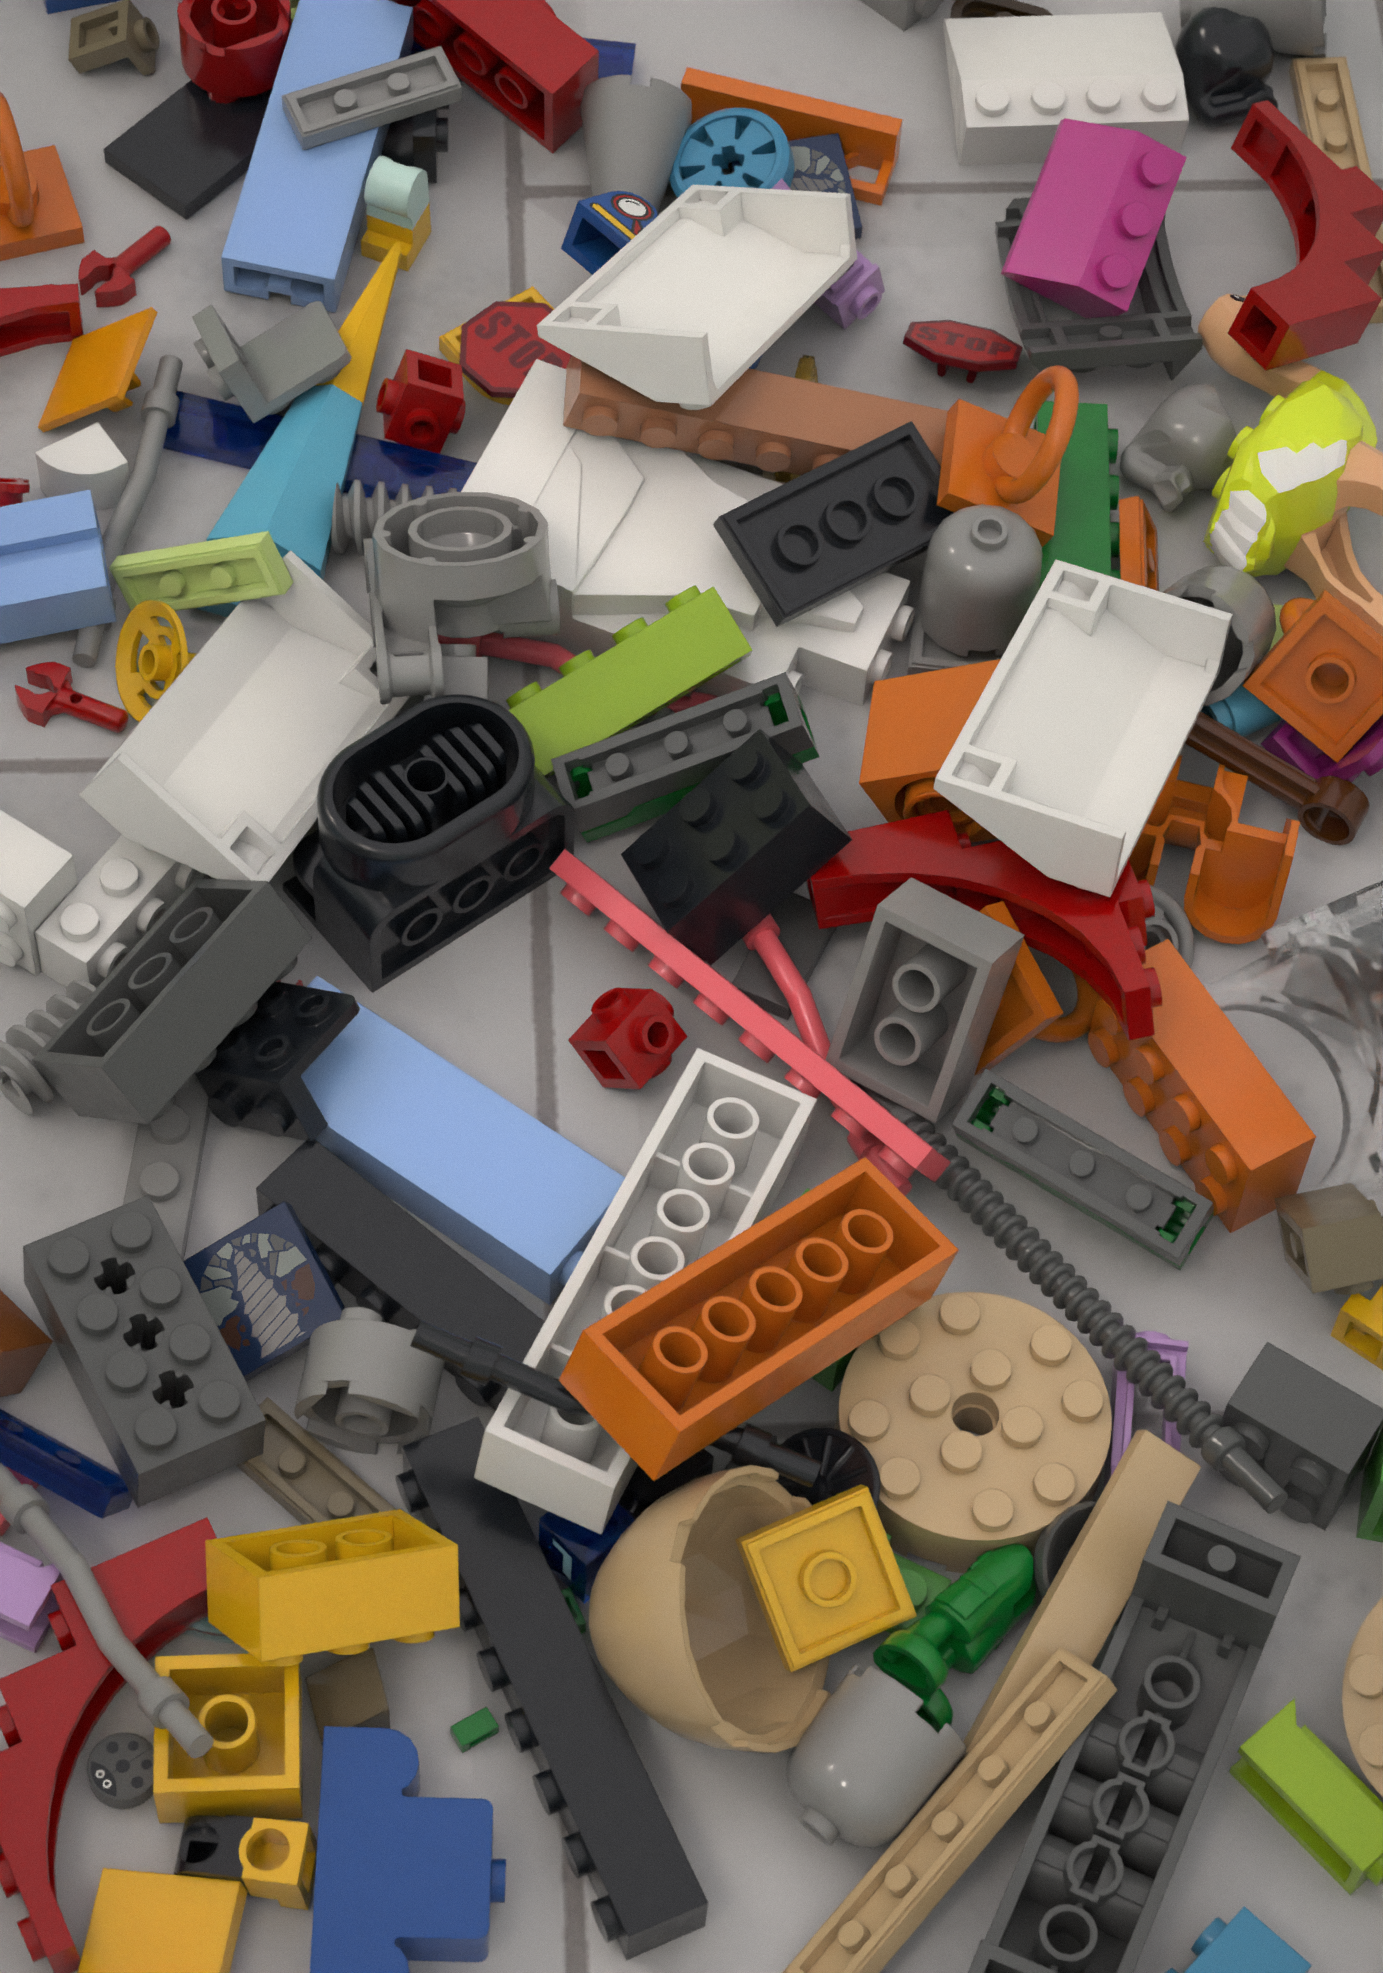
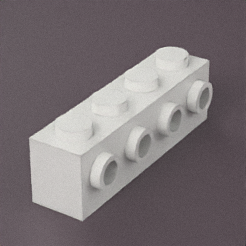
(110, 912)

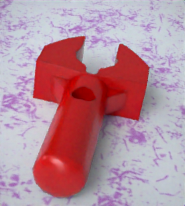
(118, 269)
(62, 699)

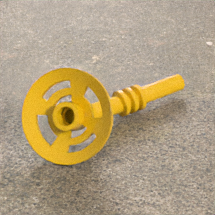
(156, 659)

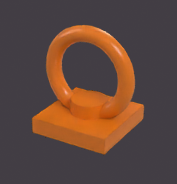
(34, 196)
(1006, 460)
(1323, 673)
(1030, 1007)

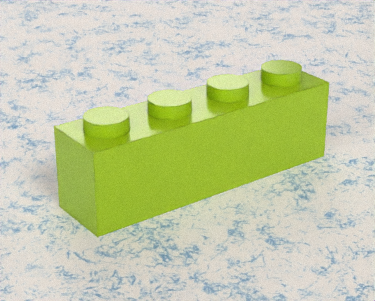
(633, 678)

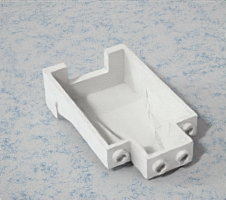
(639, 529)

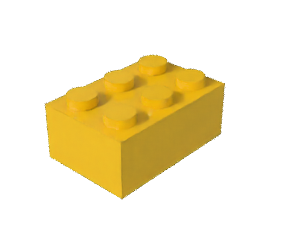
(332, 1586)

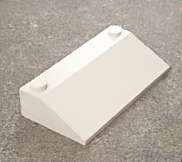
(706, 289)
(1085, 722)
(243, 734)

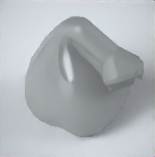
(1181, 446)

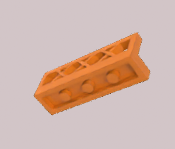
(865, 136)

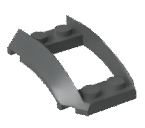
(1090, 343)

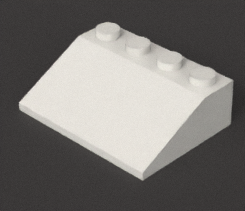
(1030, 72)

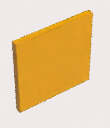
(99, 371)

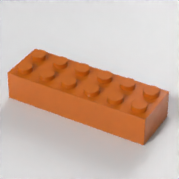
(756, 1317)

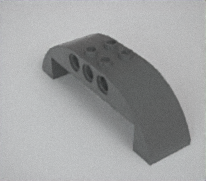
(1147, 1757)

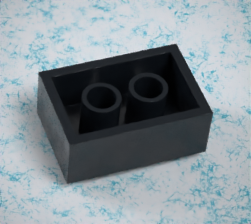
(735, 847)

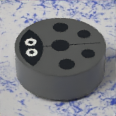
(122, 1770)

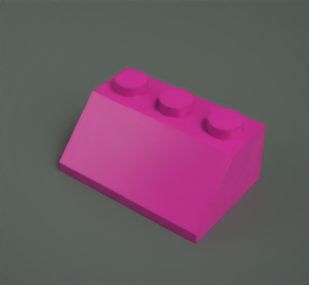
(1093, 217)

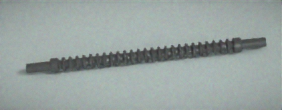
(1221, 1446)

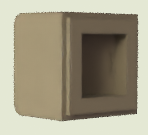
(349, 1694)

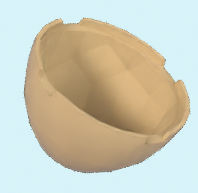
(685, 1624)

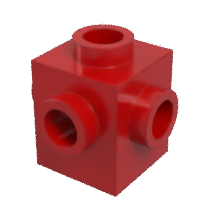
(422, 402)
(628, 1037)

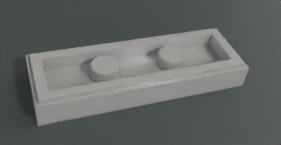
(371, 98)

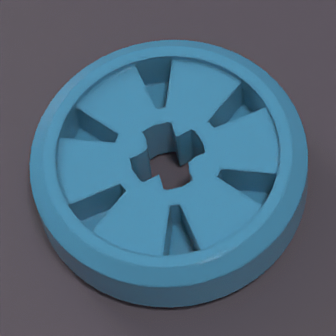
(728, 137)

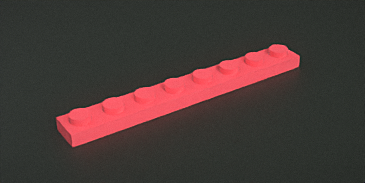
(762, 1032)

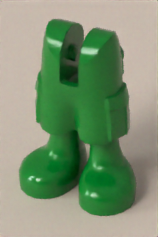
(960, 1628)

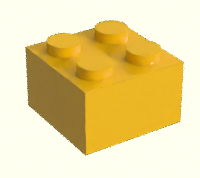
(255, 1734)

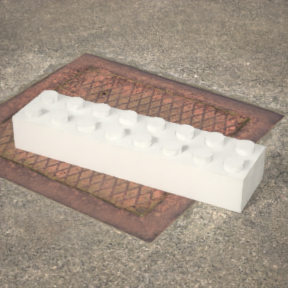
(693, 1186)

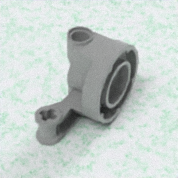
(454, 572)

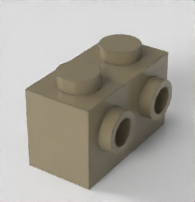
(1332, 1238)

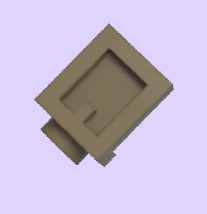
(112, 35)

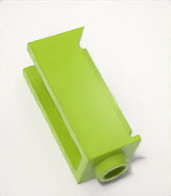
(1314, 1798)

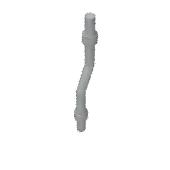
(158, 415)
(157, 1696)

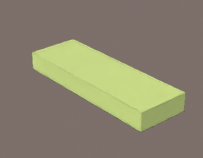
(204, 572)

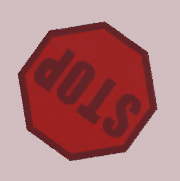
(503, 345)
(962, 347)

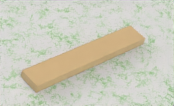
(1332, 123)
(1097, 1570)
(958, 1819)

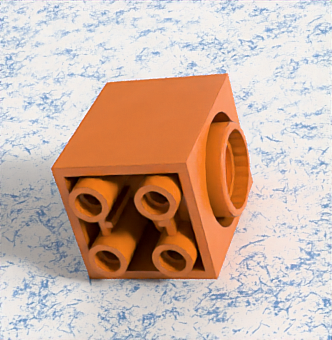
(910, 736)

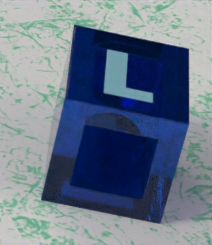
(578, 1552)

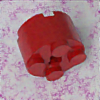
(233, 44)

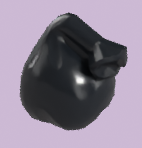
(1225, 64)

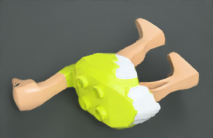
(1295, 475)

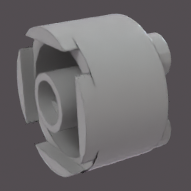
(367, 1384)

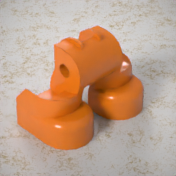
(1235, 867)

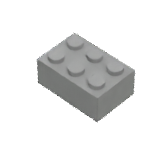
(923, 999)

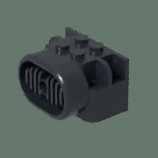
(427, 834)

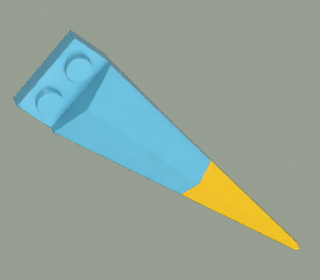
(312, 447)

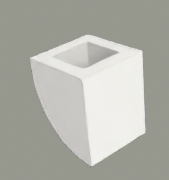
(84, 463)

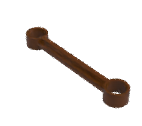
(1326, 806)

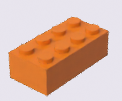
(1206, 1096)

